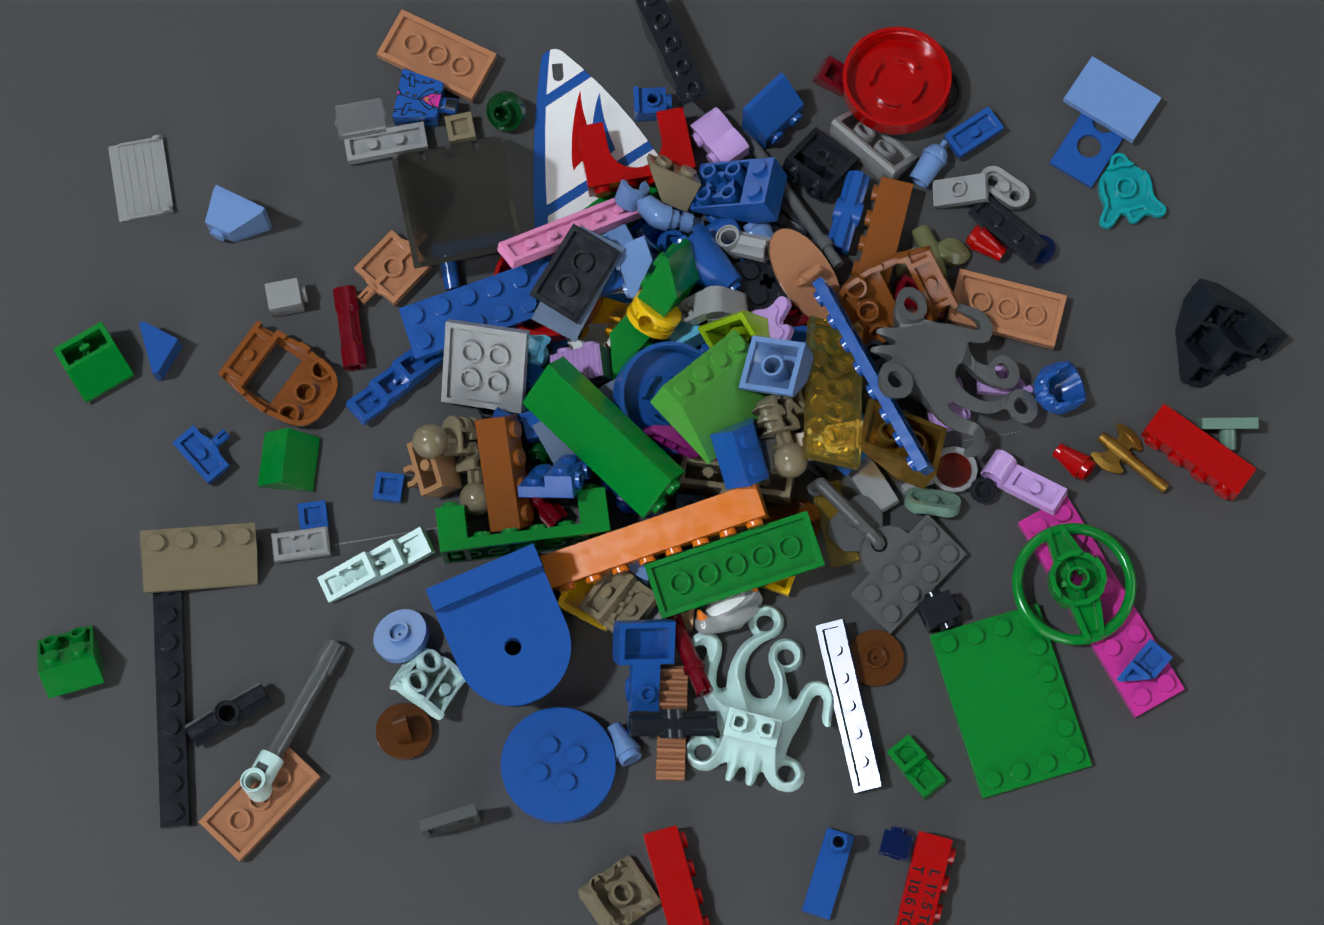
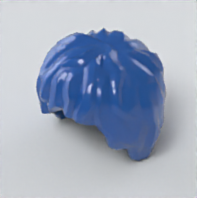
(1059, 388)

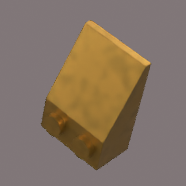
(881, 446)

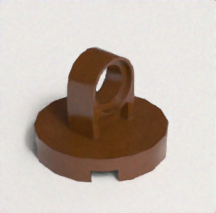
(404, 731)

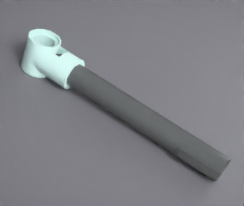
(270, 760)

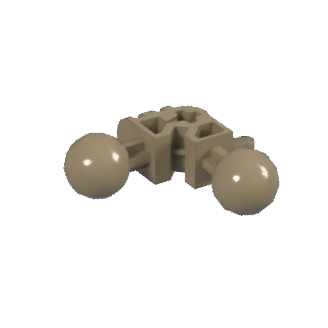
(777, 420)
(432, 441)

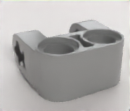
(712, 304)

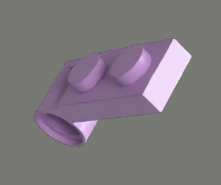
(1023, 483)

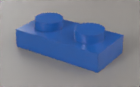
(973, 132)

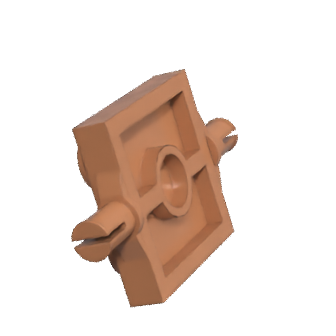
(389, 270)

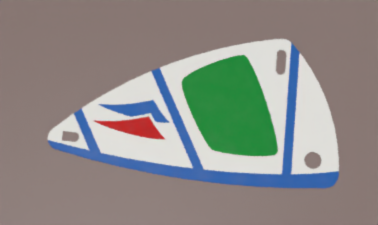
(557, 161)

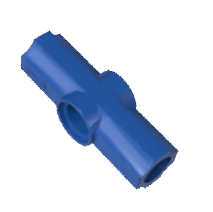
(848, 210)

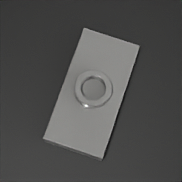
(960, 191)
(301, 544)

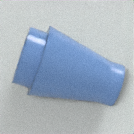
(625, 747)

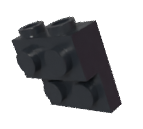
(818, 164)

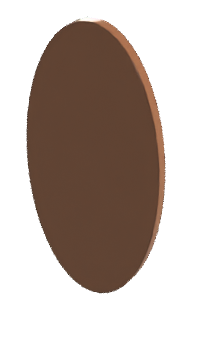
(796, 266)

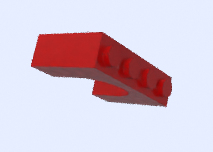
(605, 173)

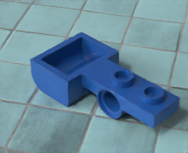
(643, 647)

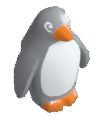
(728, 613)

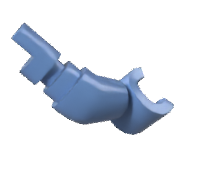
(652, 210)

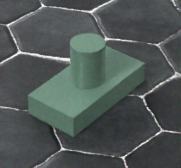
(1227, 428)

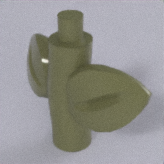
(947, 252)

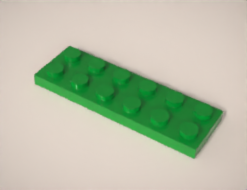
(734, 565)

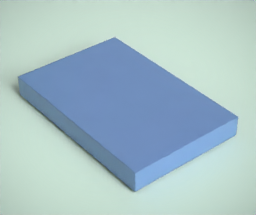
(1112, 99)

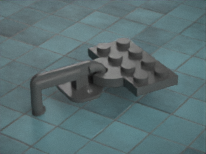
(906, 566)

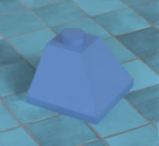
(235, 217)
(776, 366)

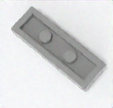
(394, 142)

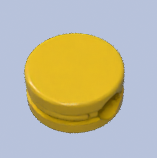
(651, 322)

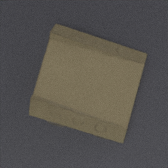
(618, 894)

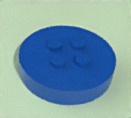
(644, 376)
(558, 765)

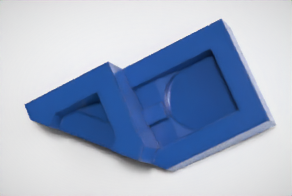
(1146, 663)

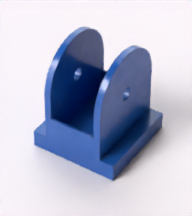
(502, 605)

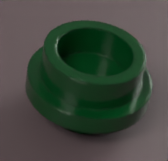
(537, 454)

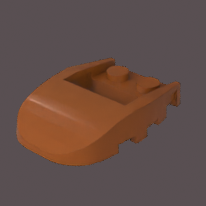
(871, 303)
(306, 391)

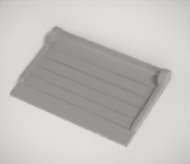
(141, 179)

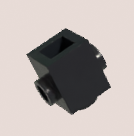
(939, 610)

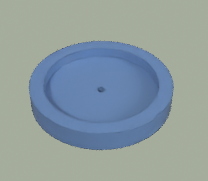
(401, 636)

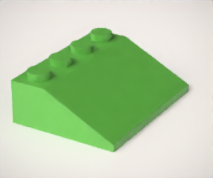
(708, 395)

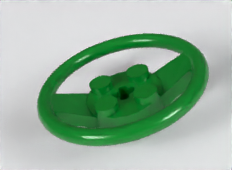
(1083, 599)

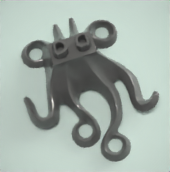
(924, 363)

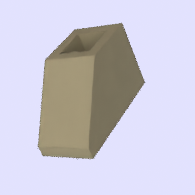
(674, 183)

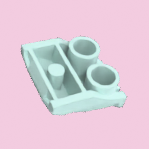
(429, 682)

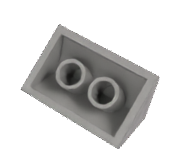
(876, 150)

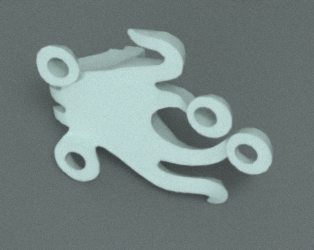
(752, 728)

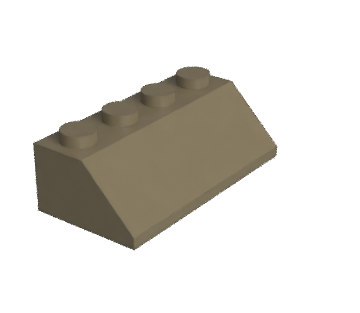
(198, 557)

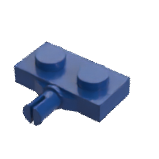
(203, 453)

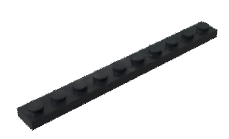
(171, 710)

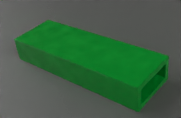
(604, 437)

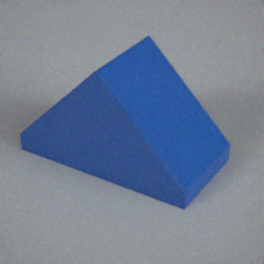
(160, 348)

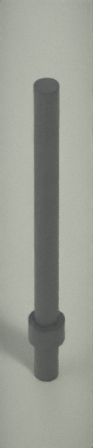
(822, 241)

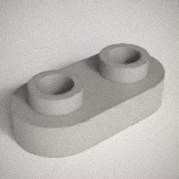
(1005, 187)

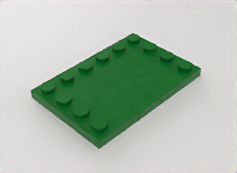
(1009, 703)

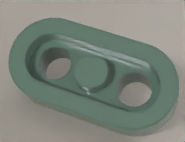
(932, 502)

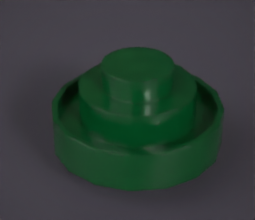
(505, 111)

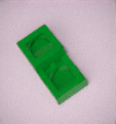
(916, 767)

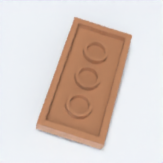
(437, 54)
(1013, 308)
(243, 822)

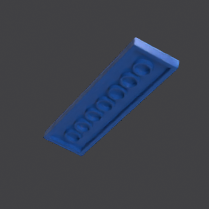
(491, 301)

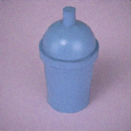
(929, 164)

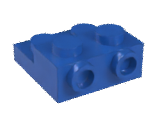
(559, 481)

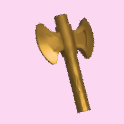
(1119, 451)

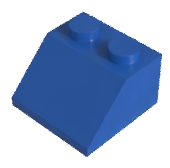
(772, 112)
(740, 454)

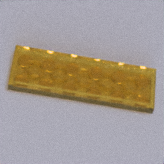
(832, 399)

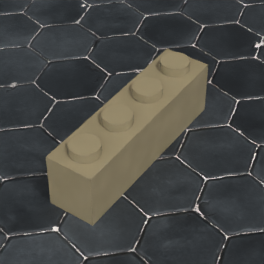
(707, 479)

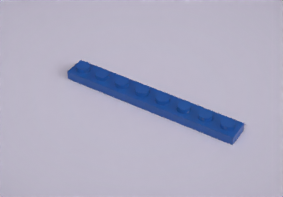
(866, 367)

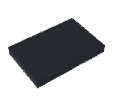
(575, 273)

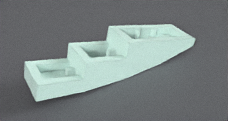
(376, 565)

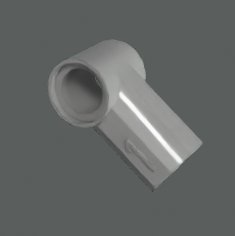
(744, 245)

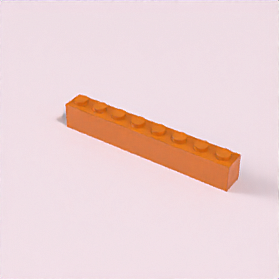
(654, 537)

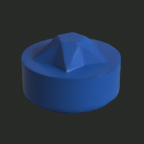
(667, 238)

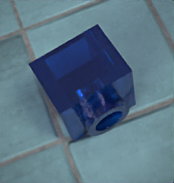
(895, 844)

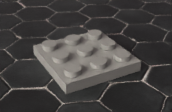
(484, 365)

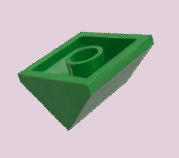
(289, 460)

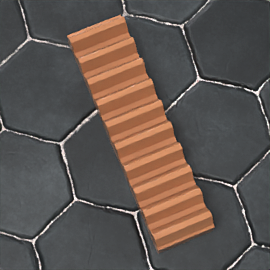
(671, 751)

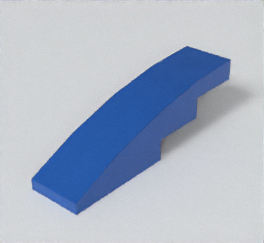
(391, 385)

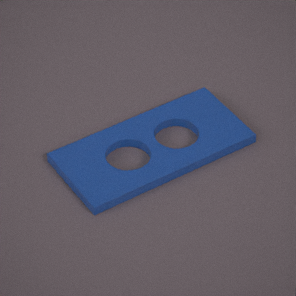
(1077, 166)

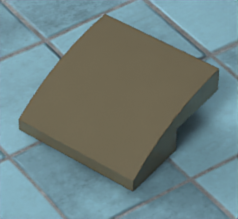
(618, 599)

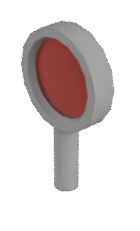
(953, 473)

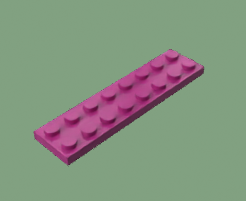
(1124, 644)

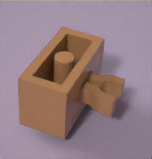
(433, 476)

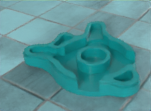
(1126, 192)

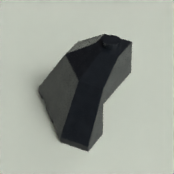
(1220, 334)

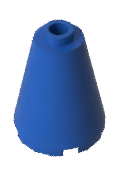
(711, 261)

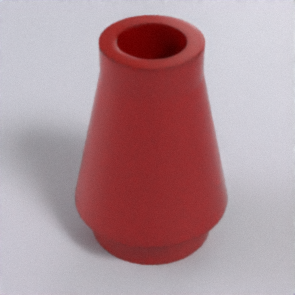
(985, 243)
(1074, 461)

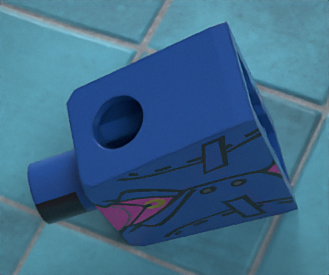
(421, 100)

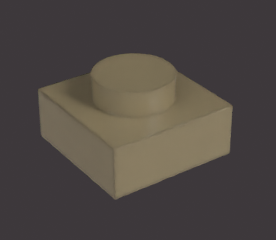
(460, 128)

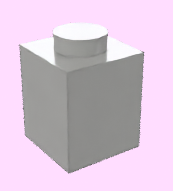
(286, 297)

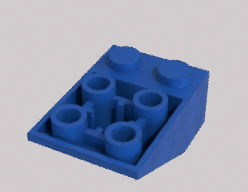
(741, 190)

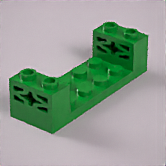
(459, 547)

